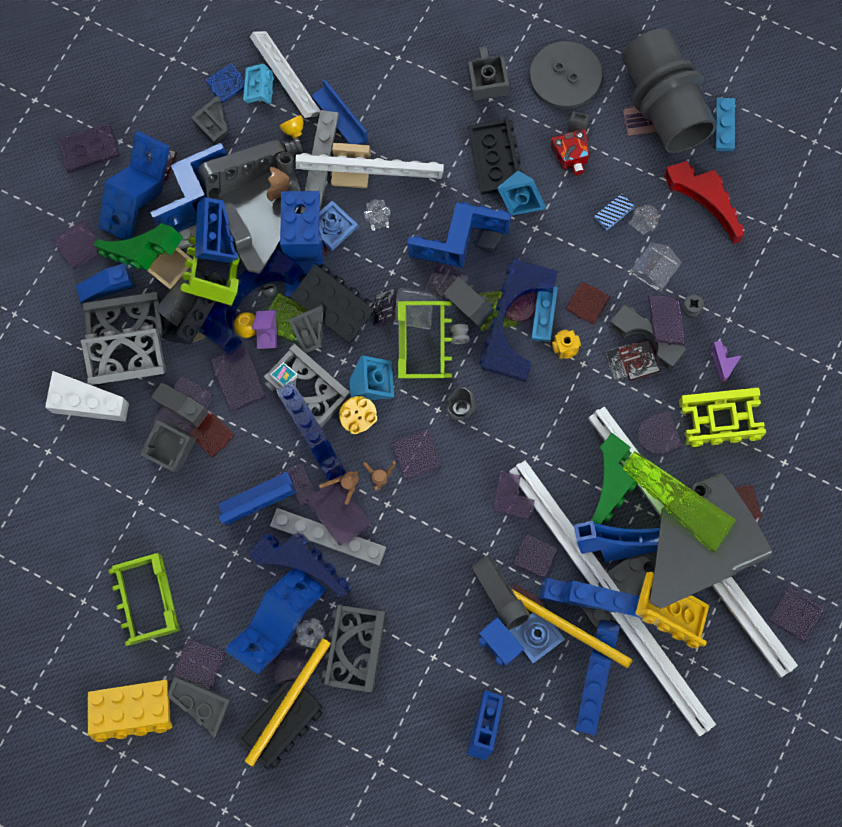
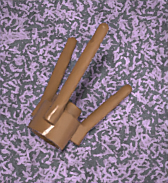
(379, 477)
(347, 481)

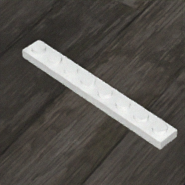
(368, 166)

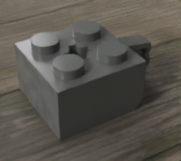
(488, 76)

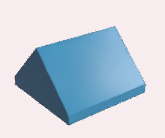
(521, 194)

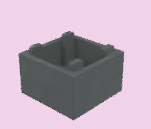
(469, 301)
(168, 445)

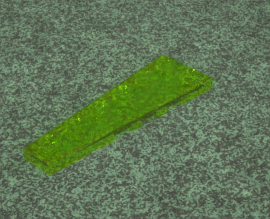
(692, 510)

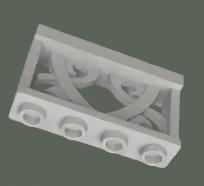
(104, 373)
(333, 389)

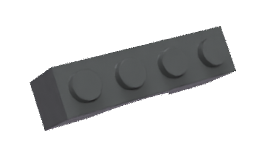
(628, 323)

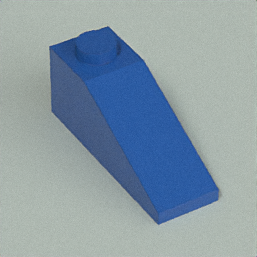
(105, 283)
(485, 726)

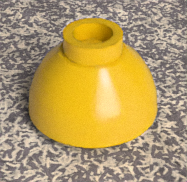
(293, 126)
(243, 325)

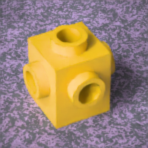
(566, 350)

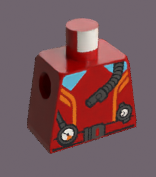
(571, 150)

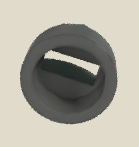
(271, 292)

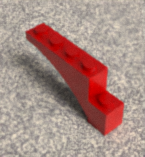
(707, 191)

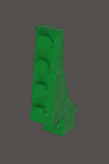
(143, 249)
(616, 479)

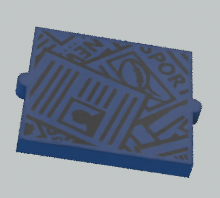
(226, 82)

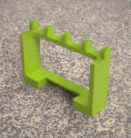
(207, 289)
(402, 318)
(170, 614)

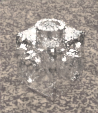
(377, 214)
(645, 219)
(303, 630)

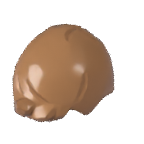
(279, 182)

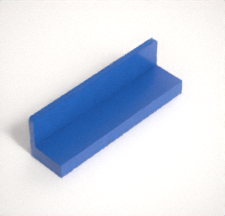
(347, 123)
(256, 498)

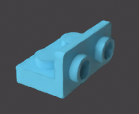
(258, 84)

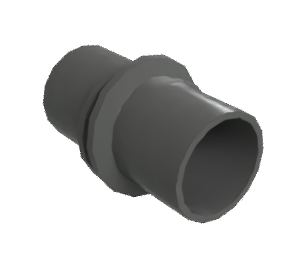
(668, 91)

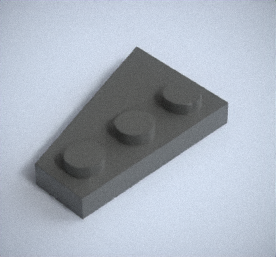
(201, 703)

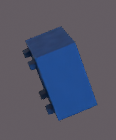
(500, 642)

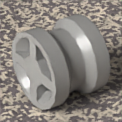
(459, 334)

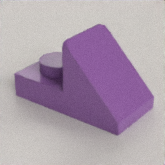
(266, 329)
(723, 364)

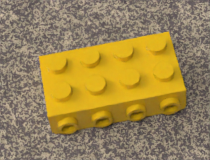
(681, 619)
(129, 711)

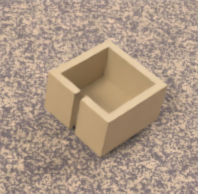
(169, 268)

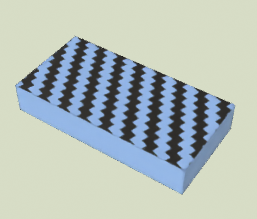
(614, 212)

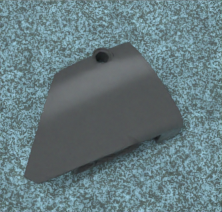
(243, 186)
(687, 565)

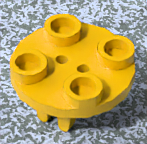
(364, 408)

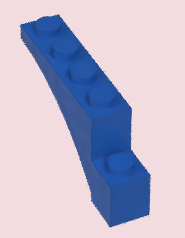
(615, 542)
(588, 596)
(596, 680)

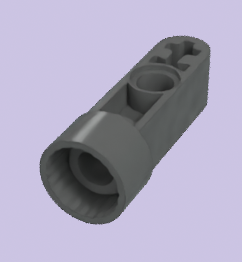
(510, 609)

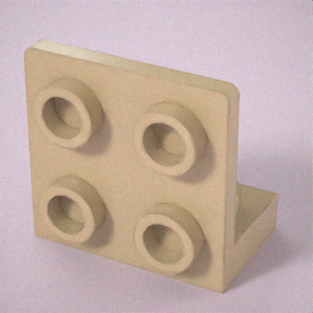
(346, 179)

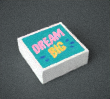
(283, 375)

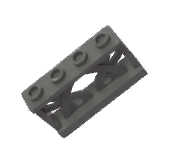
(102, 308)
(369, 672)

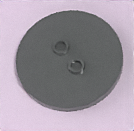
(565, 75)

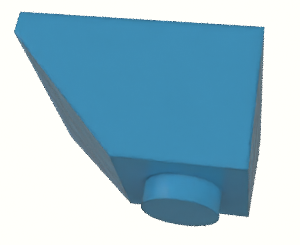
(372, 379)

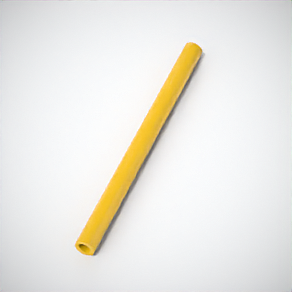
(574, 631)
(287, 702)

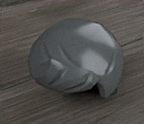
(461, 404)

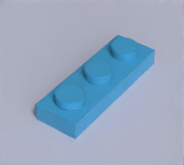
(725, 124)
(544, 316)

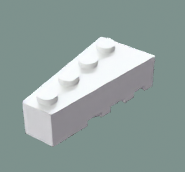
(80, 399)

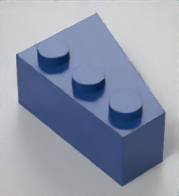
(213, 232)

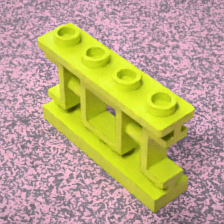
(722, 401)

